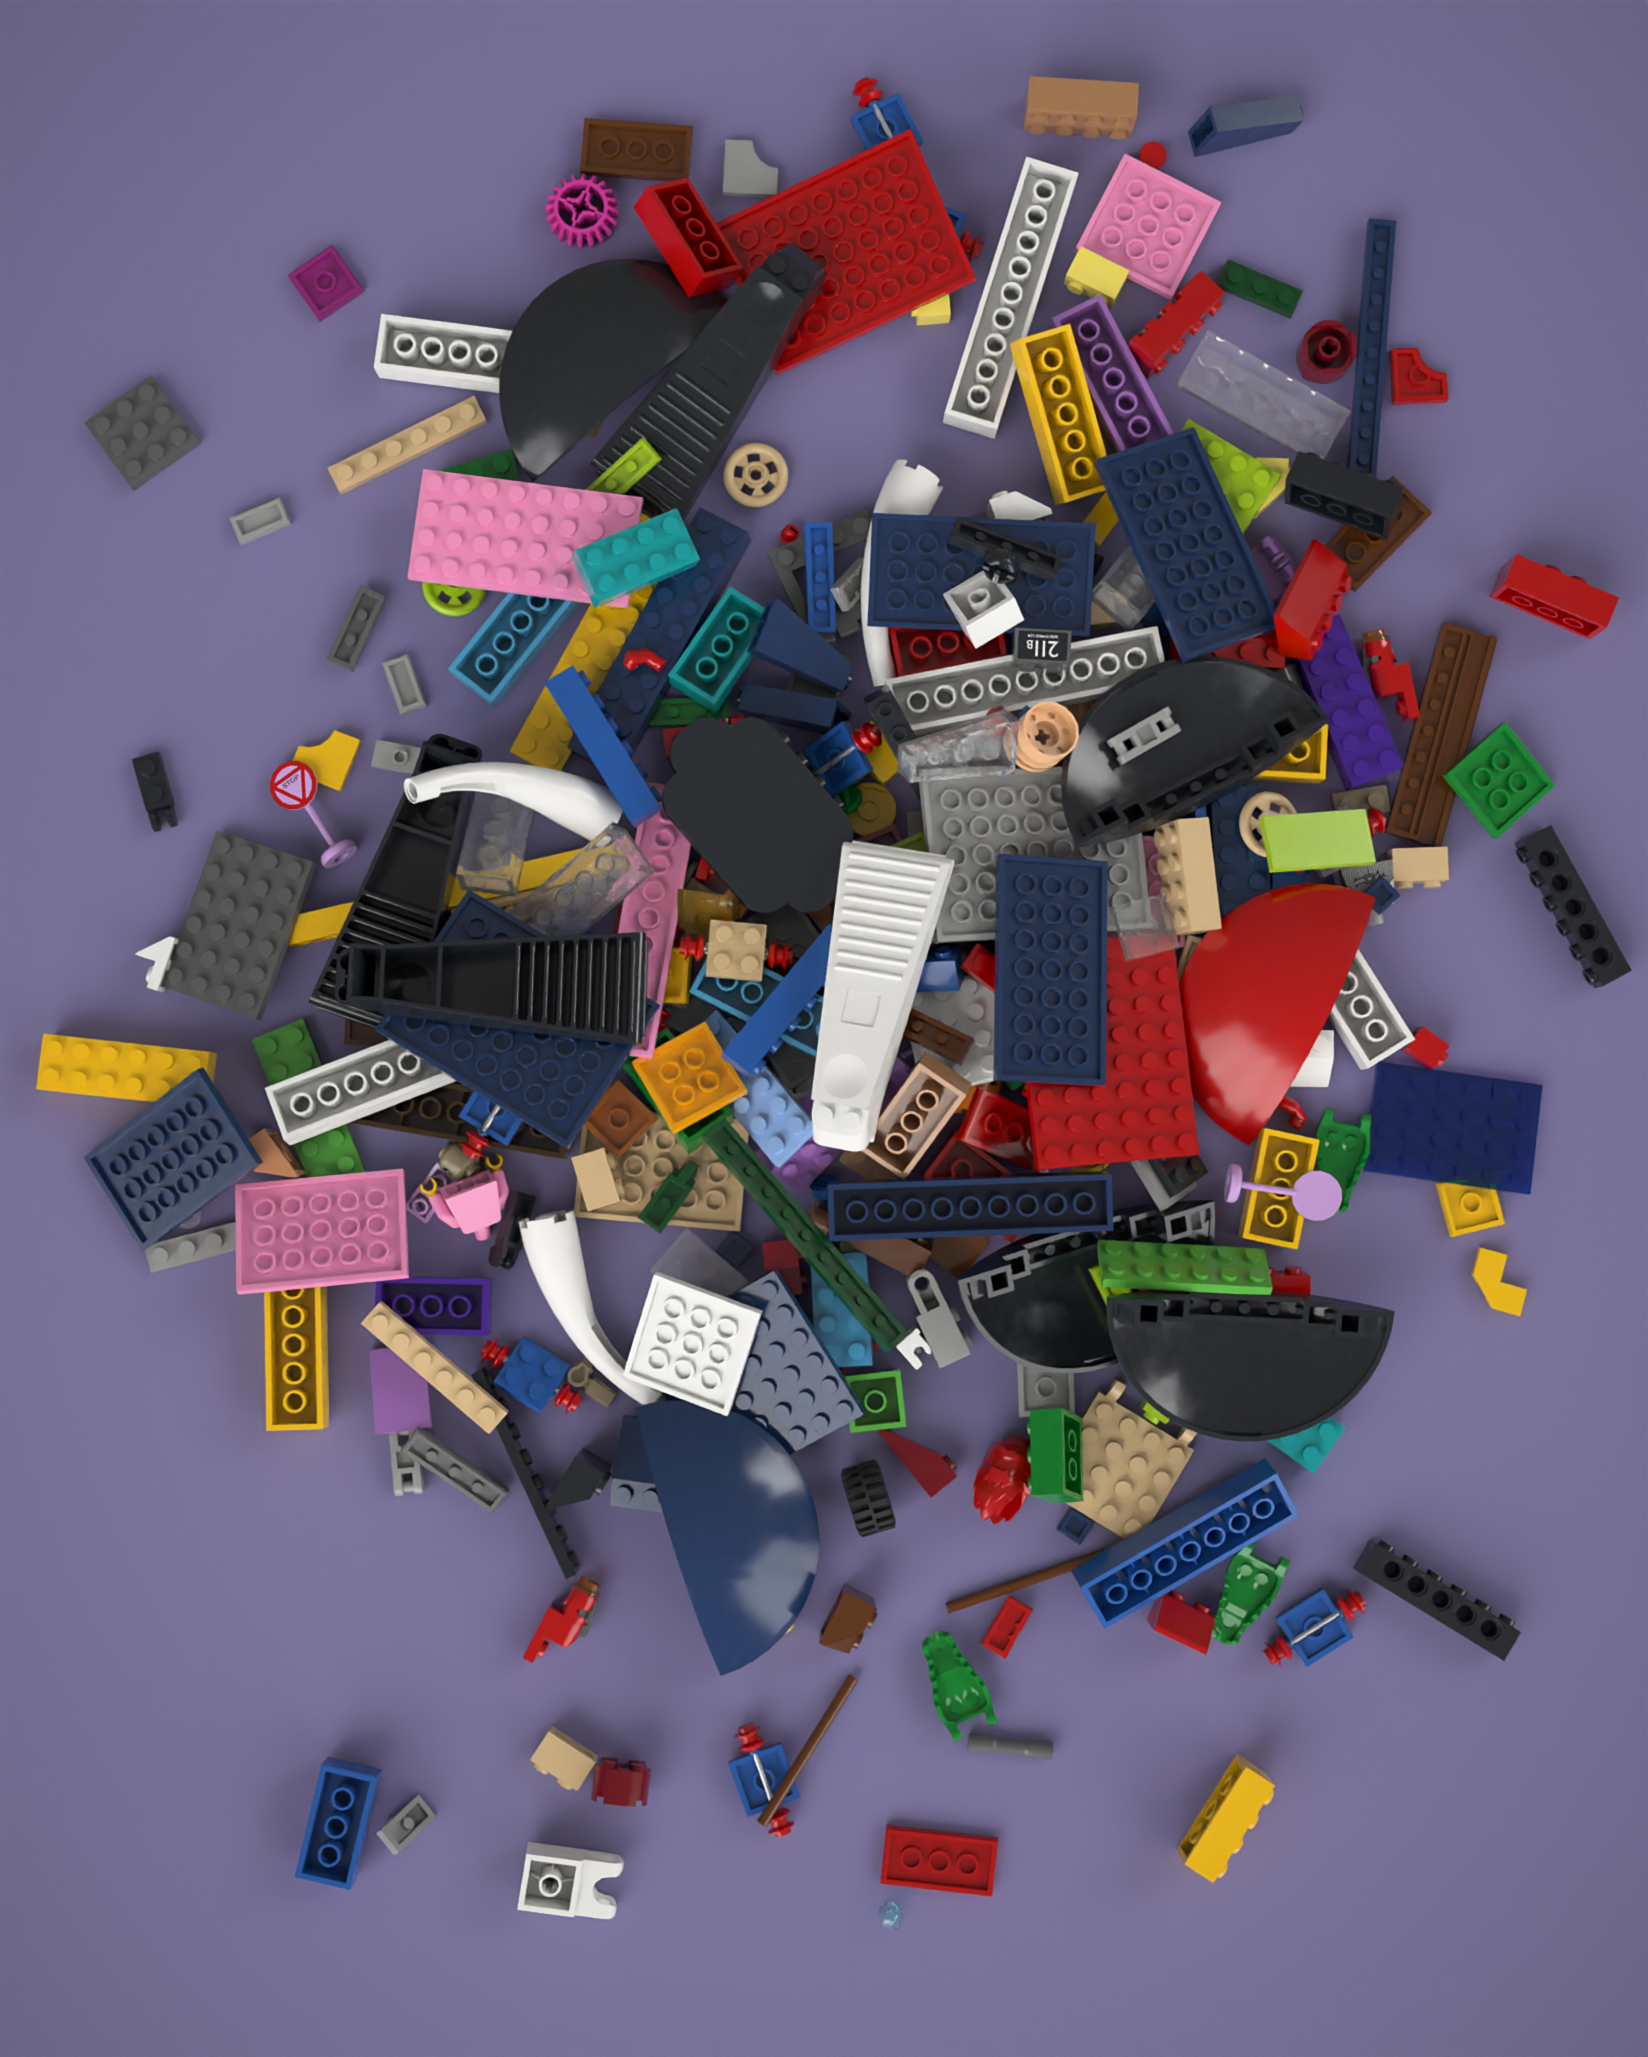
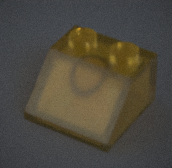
(699, 908)

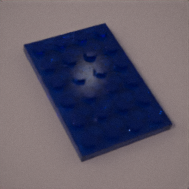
(1453, 1128)

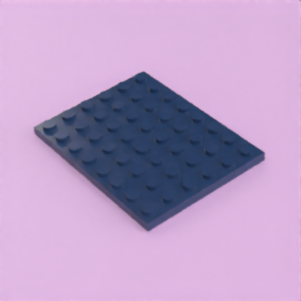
(533, 1076)

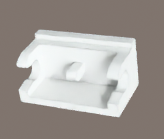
(912, 1342)

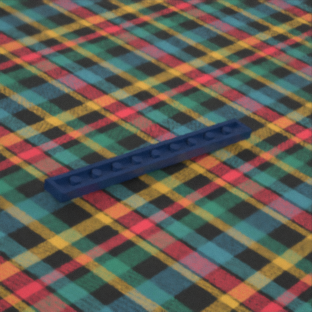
(1371, 345)

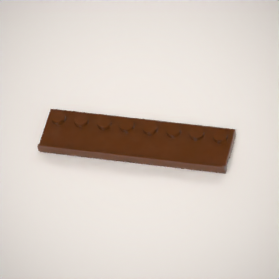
(1440, 734)

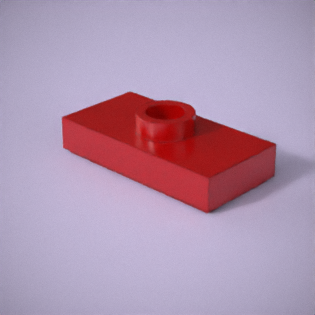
(1006, 1626)

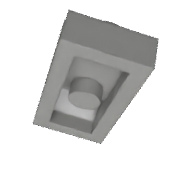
(405, 1824)

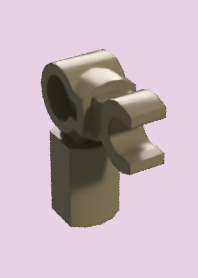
(596, 1389)

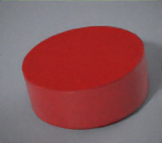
(1153, 154)

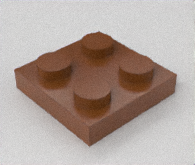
(620, 1119)

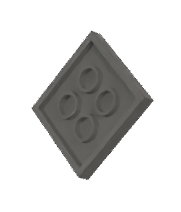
(142, 433)

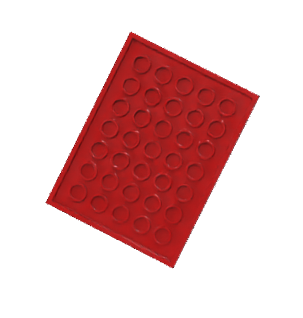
(872, 230)
(1148, 1089)

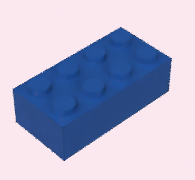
(338, 1823)

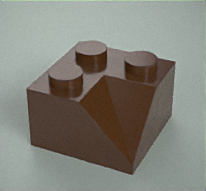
(848, 1620)

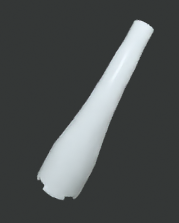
(902, 493)
(558, 795)
(559, 1268)

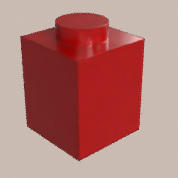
(1426, 1048)

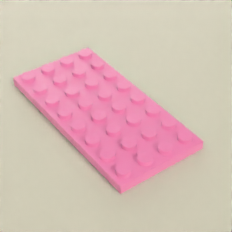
(511, 534)

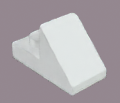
(161, 953)

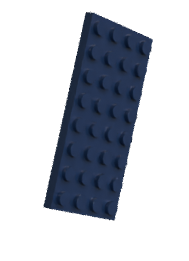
(1188, 543)
(917, 565)
(1050, 970)

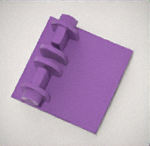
(1274, 565)

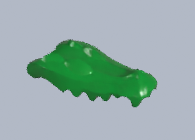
(1343, 1151)
(1247, 1590)
(956, 1687)

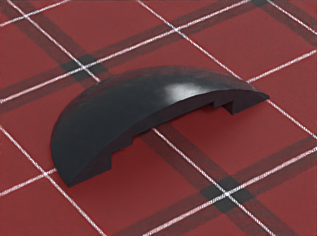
(589, 350)
(1232, 727)
(1040, 1297)
(1246, 1361)

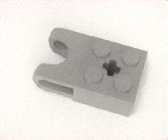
(938, 1321)

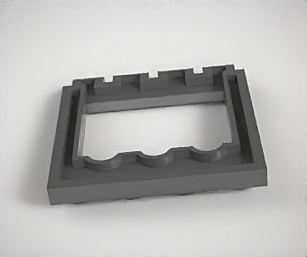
(792, 556)

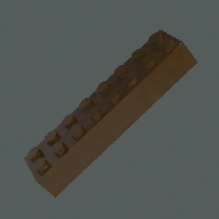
(438, 1114)

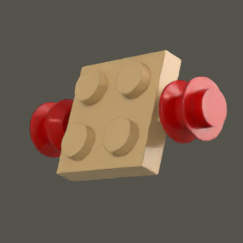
(736, 950)

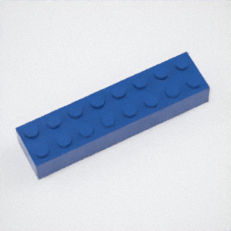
(1185, 1543)

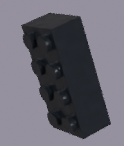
(1343, 494)

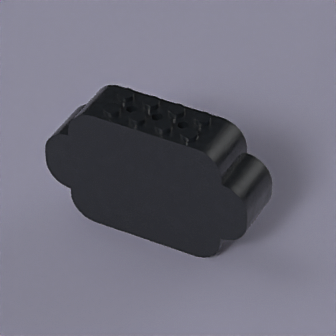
(757, 814)

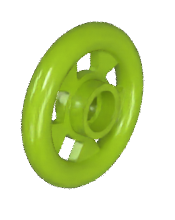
(454, 606)

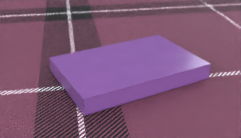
(398, 1394)

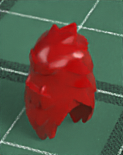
(1003, 1479)

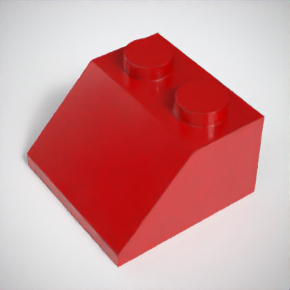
(1182, 1621)

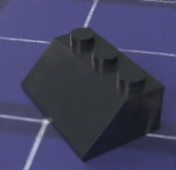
(582, 1479)

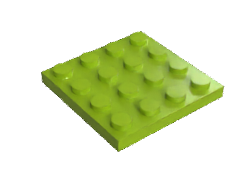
(1242, 477)

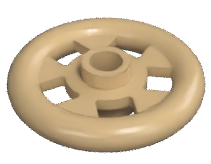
(735, 484)
(1248, 822)

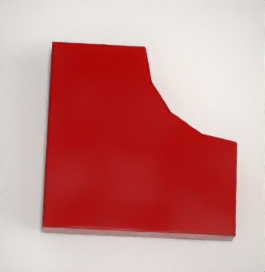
(1413, 380)

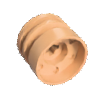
(1045, 736)

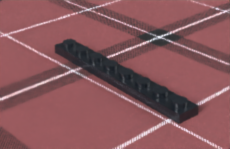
(531, 1482)

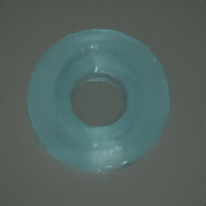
(891, 1915)

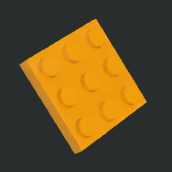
(689, 1078)

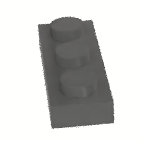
(356, 628)

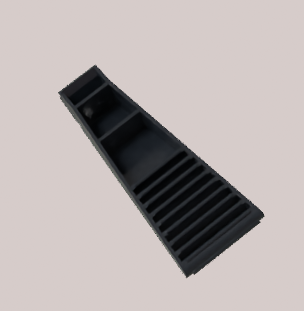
(715, 382)
(410, 875)
(533, 984)

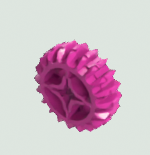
(601, 221)

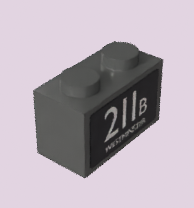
(1041, 650)

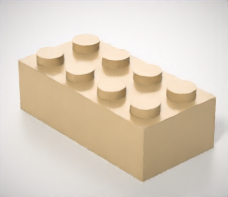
(1188, 875)

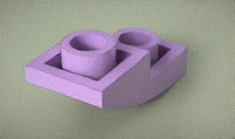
(419, 1202)

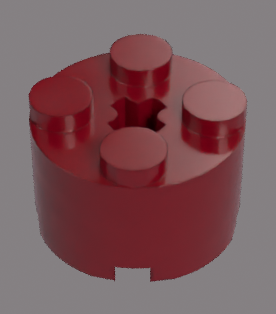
(1336, 341)
(621, 1782)

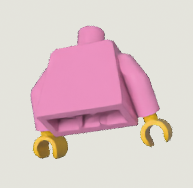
(472, 1201)

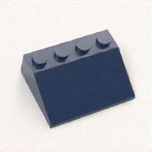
(632, 1478)

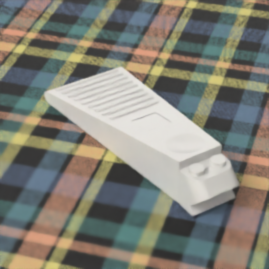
(876, 957)

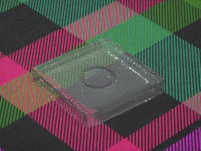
(1145, 927)

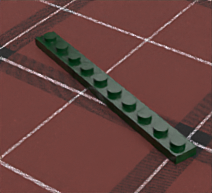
(805, 1235)

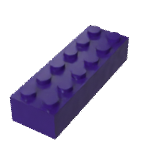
(1356, 727)

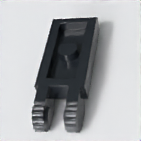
(155, 788)
(509, 1236)

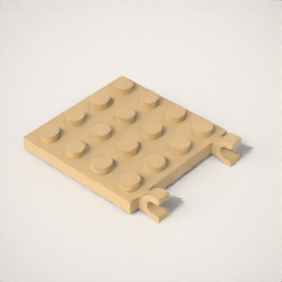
(1127, 1464)

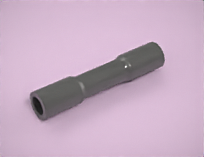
(991, 1744)

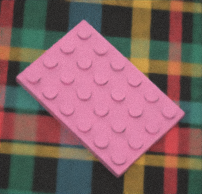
(321, 1231)

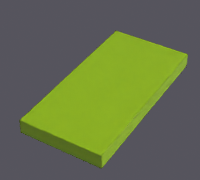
(1317, 840)

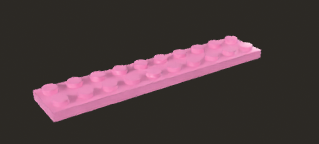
(654, 907)

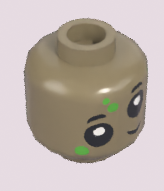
(457, 1163)

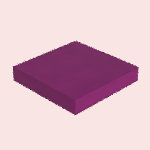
(326, 283)

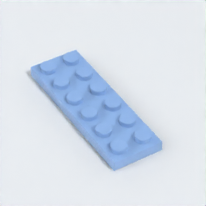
(768, 1108)

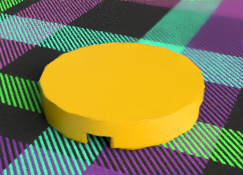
(869, 817)

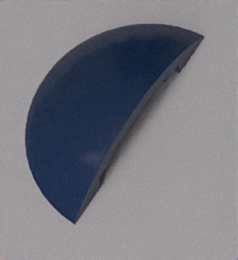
(735, 1523)

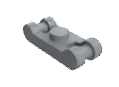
(1144, 735)
(404, 1464)

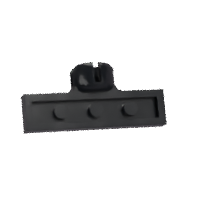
(1004, 554)

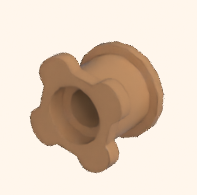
(819, 1217)

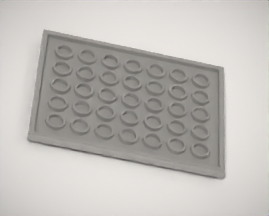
(1016, 816)

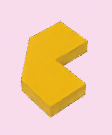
(1488, 1273)

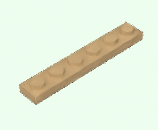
(407, 445)
(434, 1367)

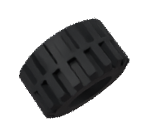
(868, 1498)

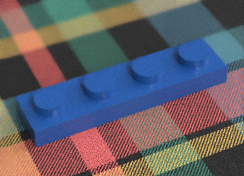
(819, 577)

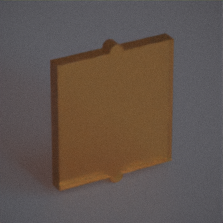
(957, 1253)

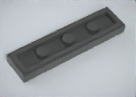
(454, 1469)

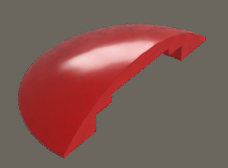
(1263, 995)

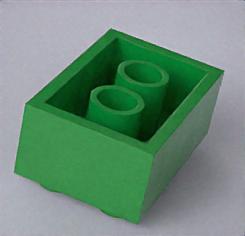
(1055, 1455)

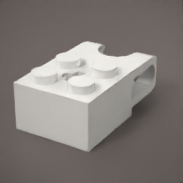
(573, 1883)

